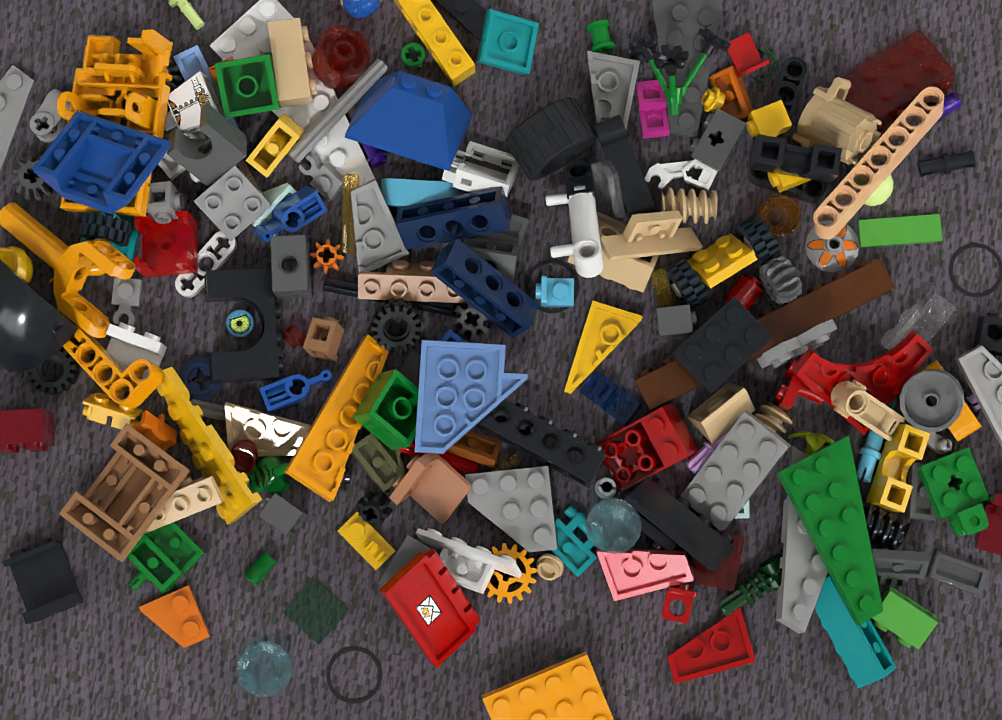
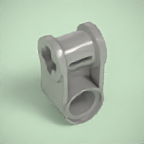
(48, 115)

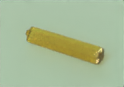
(348, 239)

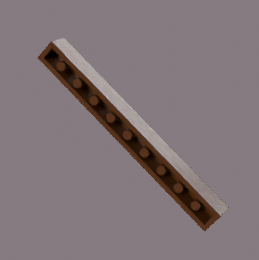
(783, 324)

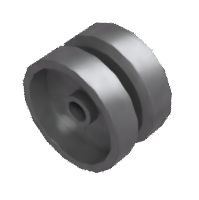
(939, 415)

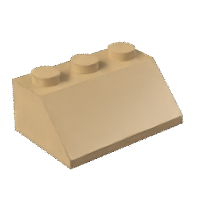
(630, 272)

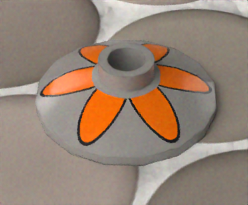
(831, 259)

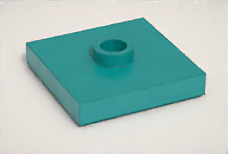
(507, 42)

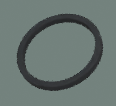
(555, 262)
(956, 284)
(354, 701)

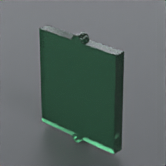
(316, 611)

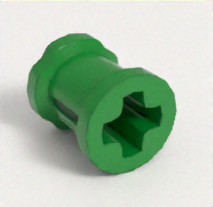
(600, 36)

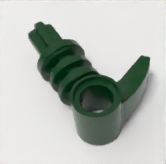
(770, 576)

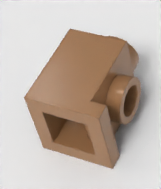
(318, 330)

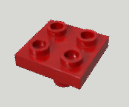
(794, 386)

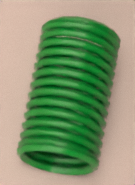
(250, 574)

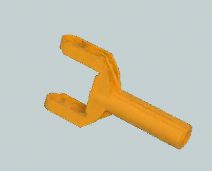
(70, 266)

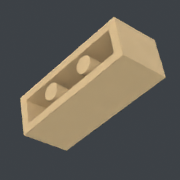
(291, 62)

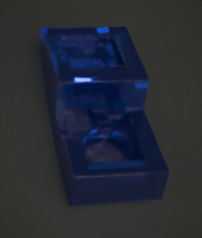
(611, 398)

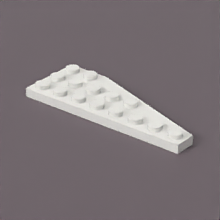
(250, 38)

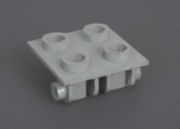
(232, 203)

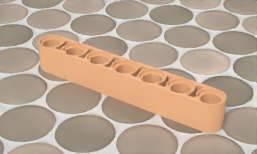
(877, 174)

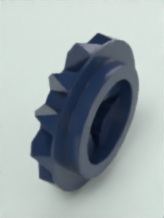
(190, 372)

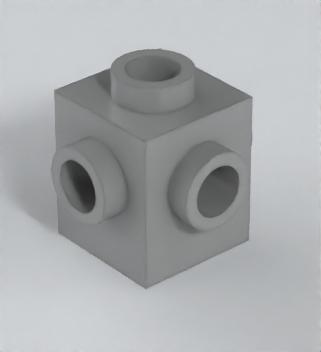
(164, 202)

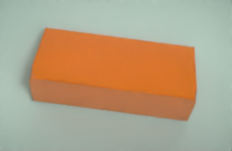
(736, 97)

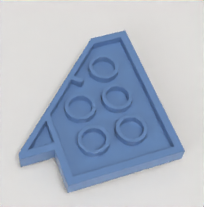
(458, 389)

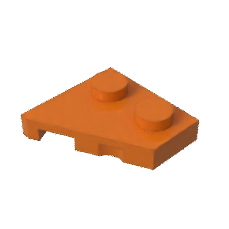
(178, 616)

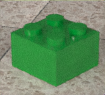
(247, 86)
(390, 410)

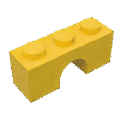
(773, 121)
(889, 483)

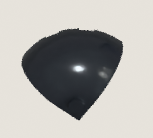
(29, 324)

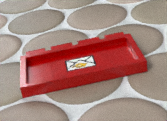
(431, 606)

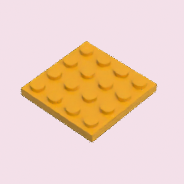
(555, 693)

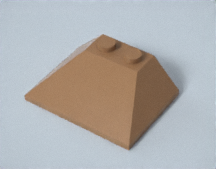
(126, 494)

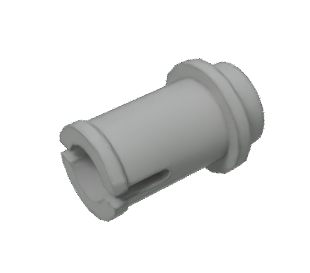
(605, 495)

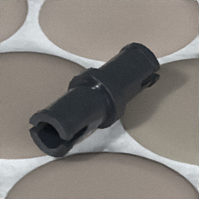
(946, 163)

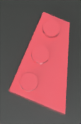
(644, 571)

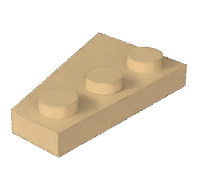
(269, 432)

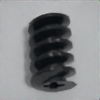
(884, 528)

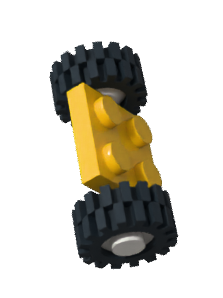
(721, 261)

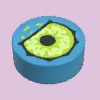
(240, 323)

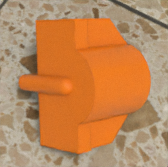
(156, 430)

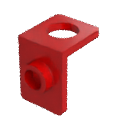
(745, 55)
(682, 593)

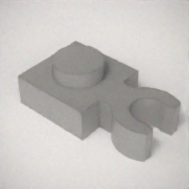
(325, 177)
(126, 295)

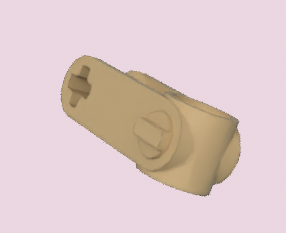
(854, 401)

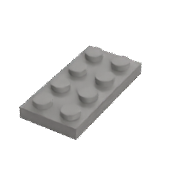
(735, 470)

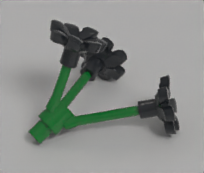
(673, 60)

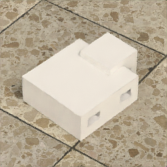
(477, 178)

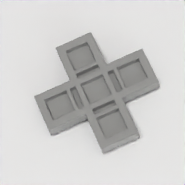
(797, 346)

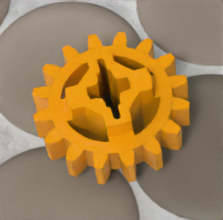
(503, 585)

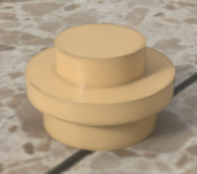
(549, 567)

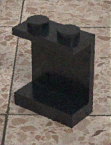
(44, 580)

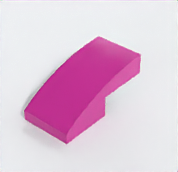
(652, 109)

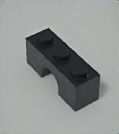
(812, 162)

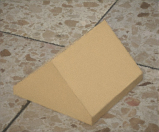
(721, 411)

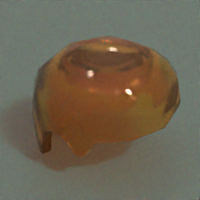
(789, 213)

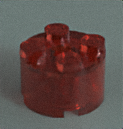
(340, 57)

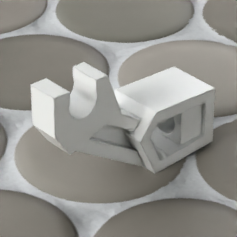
(671, 171)

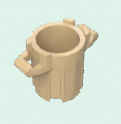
(837, 123)

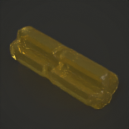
(662, 287)

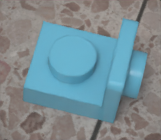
(555, 292)

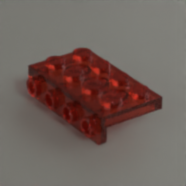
(897, 77)

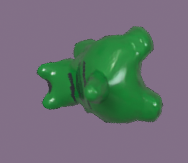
(269, 476)

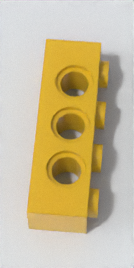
(438, 39)

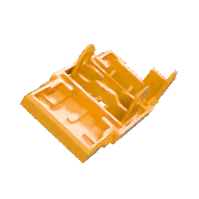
(109, 71)

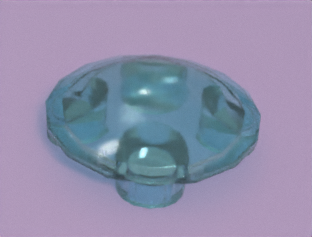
(613, 526)
(264, 669)

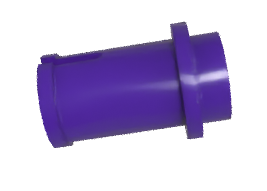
(949, 104)
(376, 156)

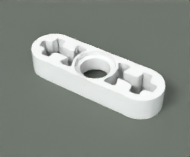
(225, 253)

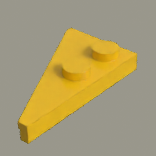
(601, 335)

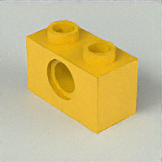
(275, 145)

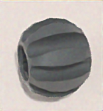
(469, 328)

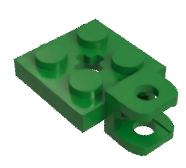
(957, 504)

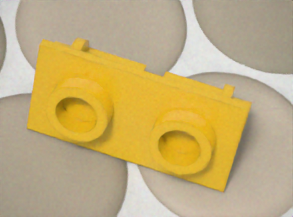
(99, 408)

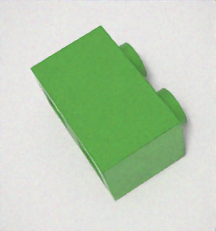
(904, 618)

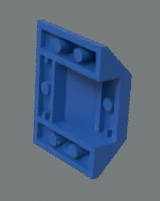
(411, 119)
(100, 162)

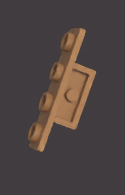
(405, 282)

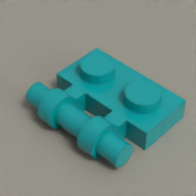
(569, 548)

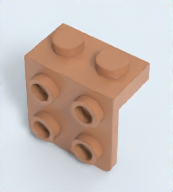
(432, 485)

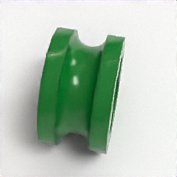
(418, 49)

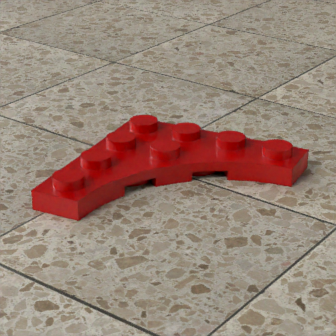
(881, 375)

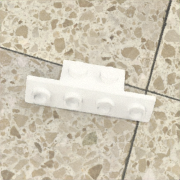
(468, 565)

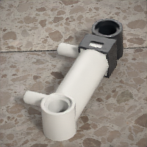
(583, 219)

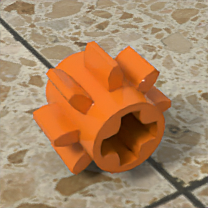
(332, 261)

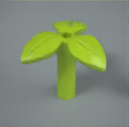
(814, 441)

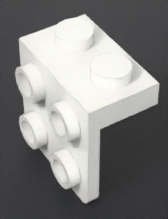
(128, 346)

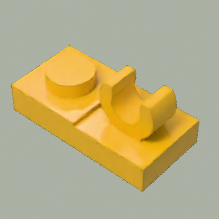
(366, 541)

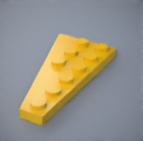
(207, 449)

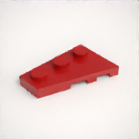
(713, 650)

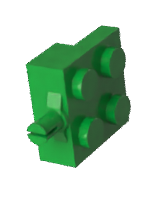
(163, 557)

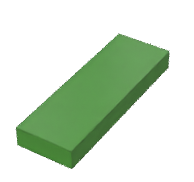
(899, 231)

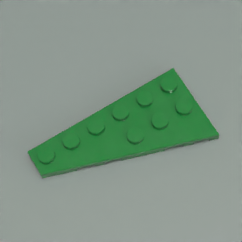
(832, 511)

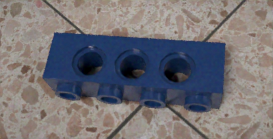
(453, 218)
(484, 288)

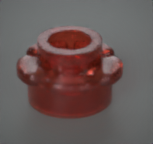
(294, 337)

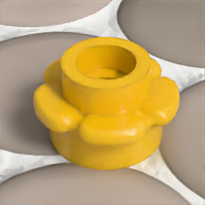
(713, 99)

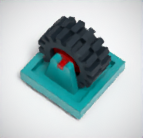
(116, 229)

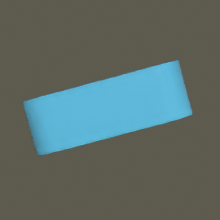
(410, 192)

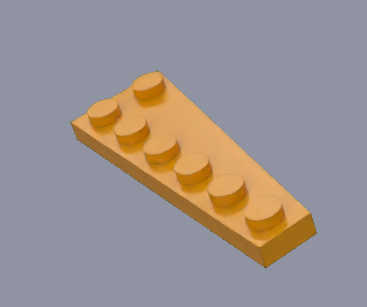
(331, 438)

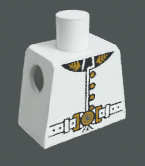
(187, 102)

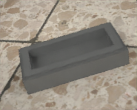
(958, 573)

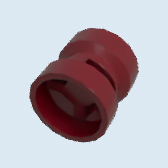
(244, 462)

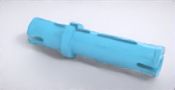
(870, 454)

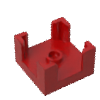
(168, 246)

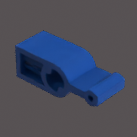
(304, 207)
(280, 395)

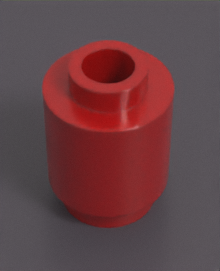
(745, 290)

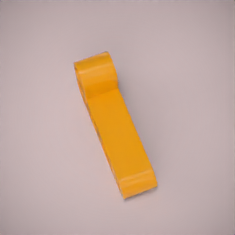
(121, 379)

